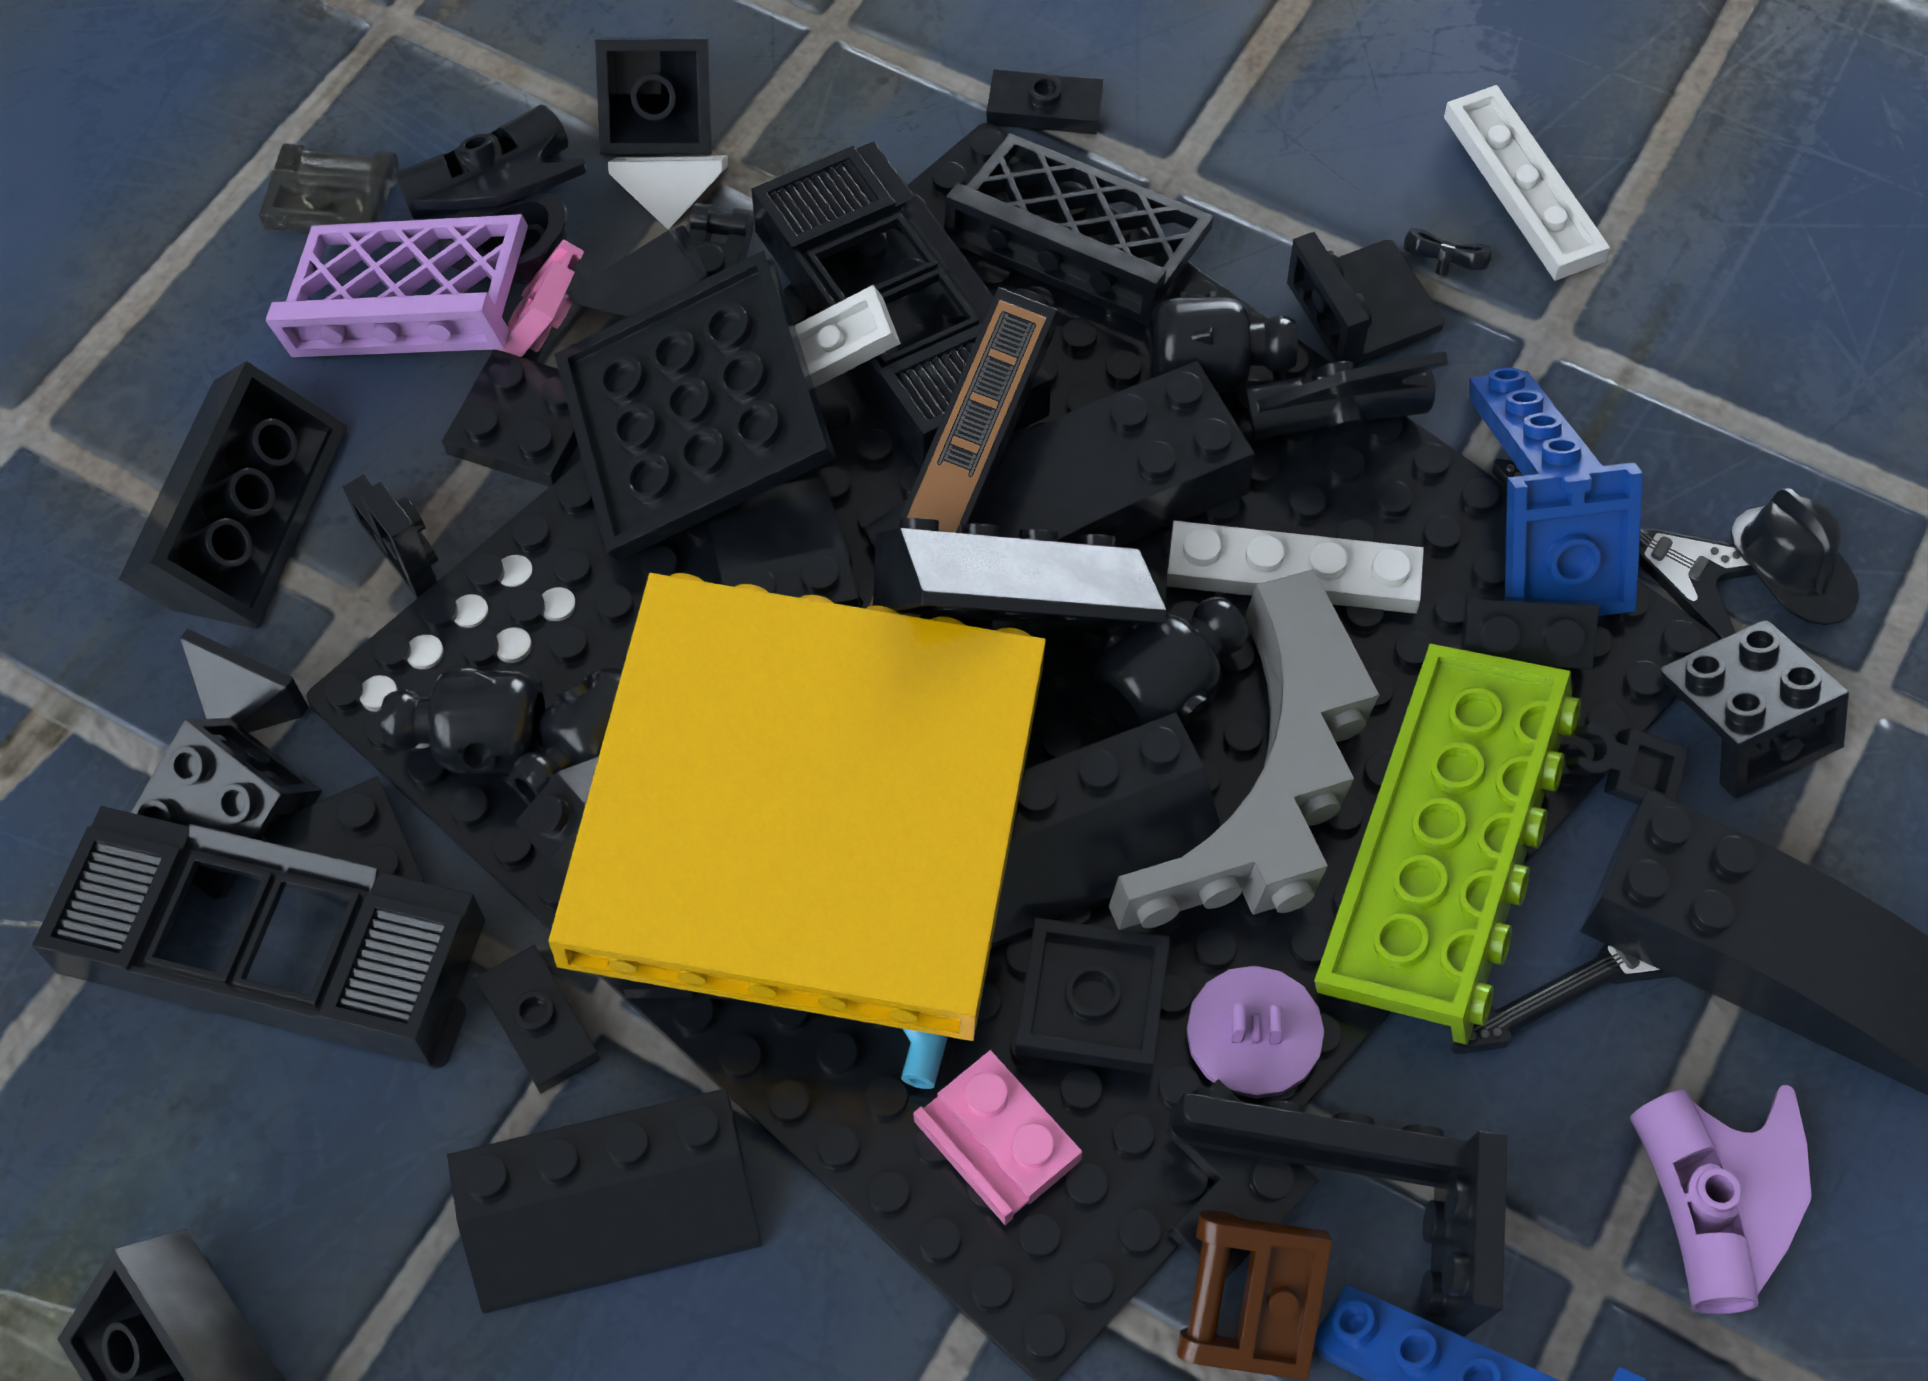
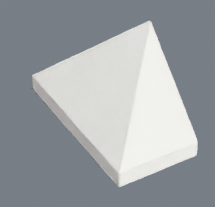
(667, 183)

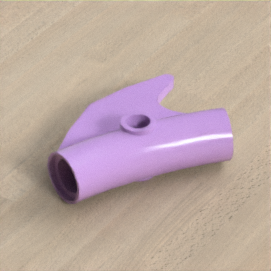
(1728, 1193)

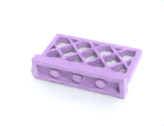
(395, 319)

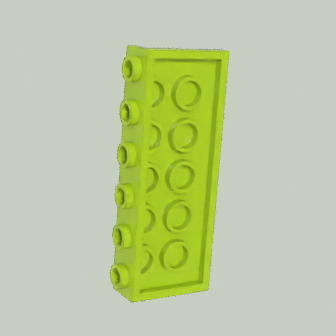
(1451, 839)

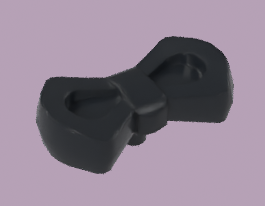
(1424, 244)

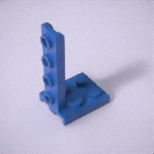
(1568, 515)
(1395, 1345)

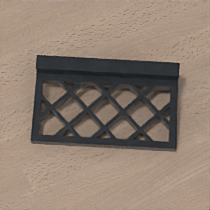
(1063, 252)

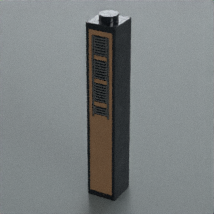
(981, 413)

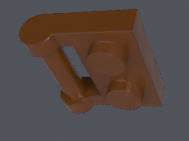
(1278, 1299)

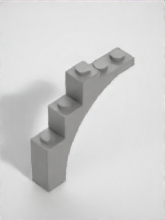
(1266, 847)

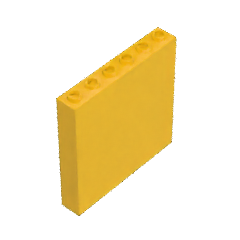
(803, 806)

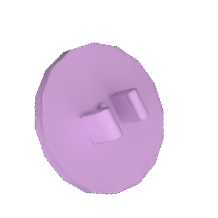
(1255, 1031)

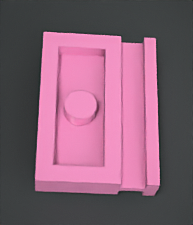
(544, 302)
(998, 1137)

